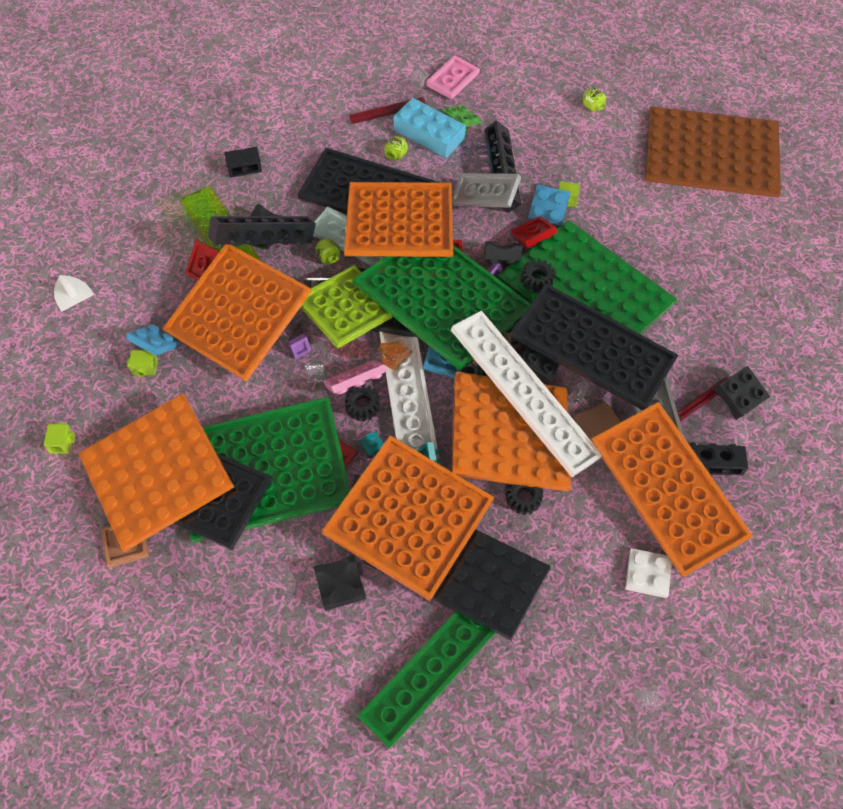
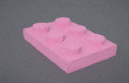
(452, 77)
(355, 376)

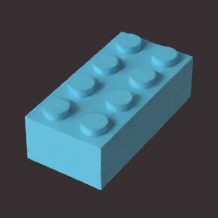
(429, 127)

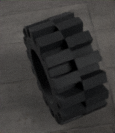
(537, 268)
(363, 412)
(524, 506)

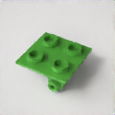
(462, 115)

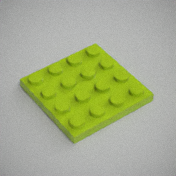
(343, 309)

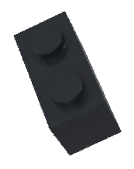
(243, 162)

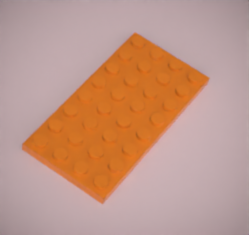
(671, 489)

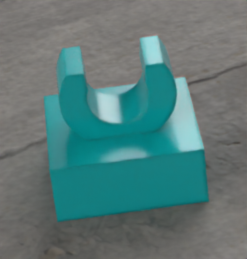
(371, 444)
(429, 451)

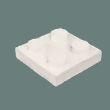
(648, 573)

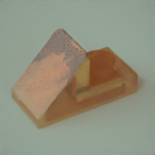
(394, 354)

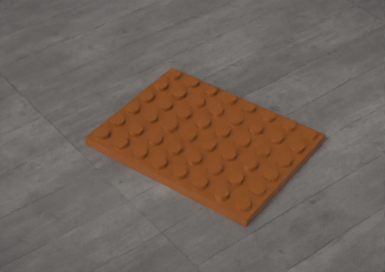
(713, 152)

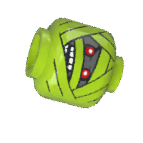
(594, 99)
(396, 148)
(327, 251)

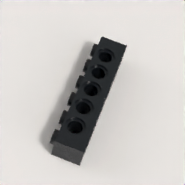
(501, 155)
(260, 230)
(736, 458)

